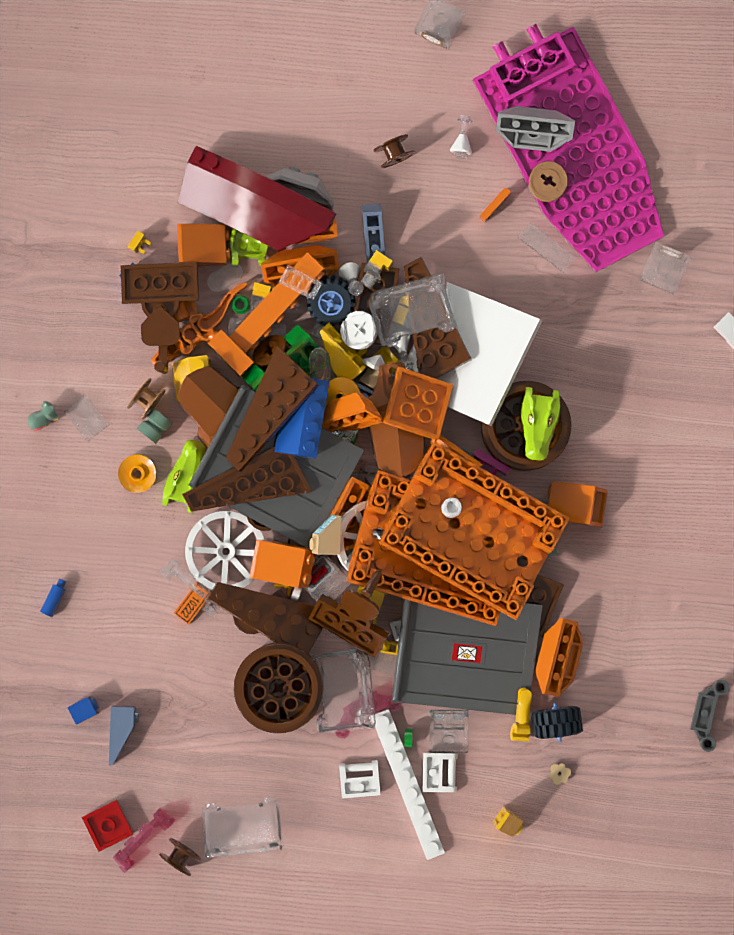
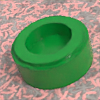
(408, 738)

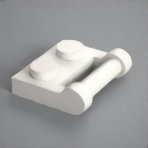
(433, 772)
(359, 786)

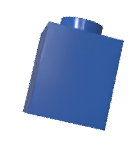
(83, 709)

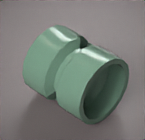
(154, 426)

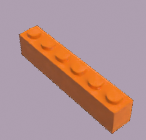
(274, 305)

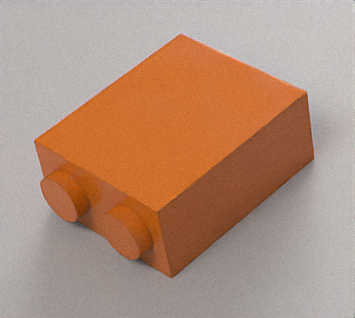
(230, 352)

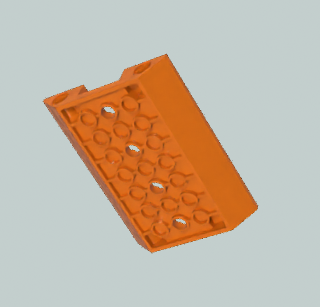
(489, 510)
(399, 574)

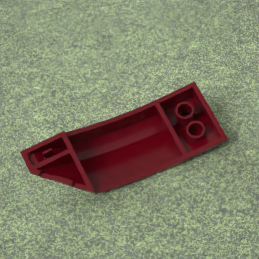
(250, 201)

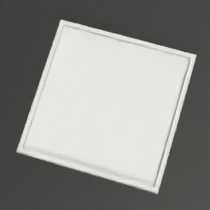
(497, 344)

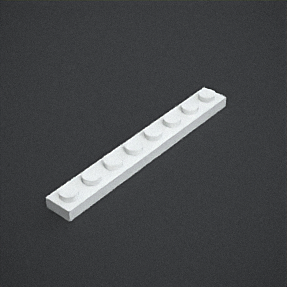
(408, 785)

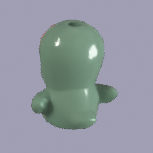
(42, 418)

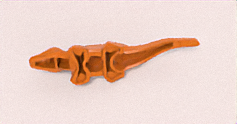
(199, 327)

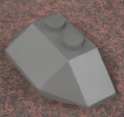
(534, 128)
(304, 184)

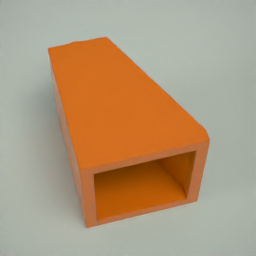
(203, 244)
(579, 502)
(282, 563)

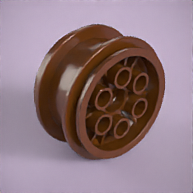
(509, 455)
(246, 698)

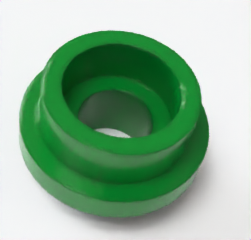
(240, 310)

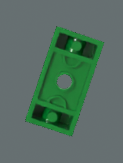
(302, 346)

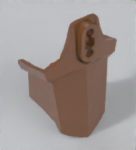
(206, 399)
(393, 448)

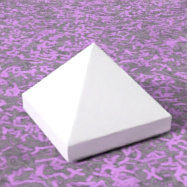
(374, 362)

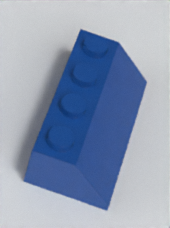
(303, 429)

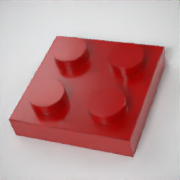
(107, 825)

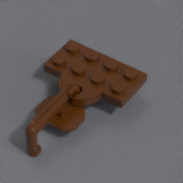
(155, 288)
(353, 617)

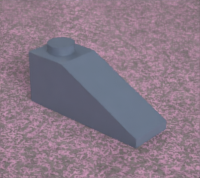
(373, 229)
(121, 725)

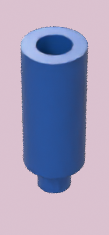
(53, 598)

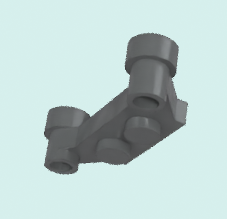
(704, 713)

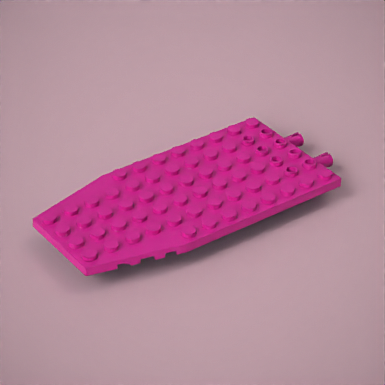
(608, 192)

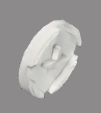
(358, 330)

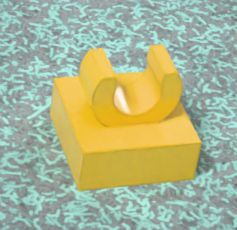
(137, 242)

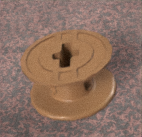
(548, 170)
(146, 398)

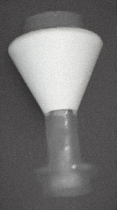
(461, 147)
(350, 273)
(402, 347)

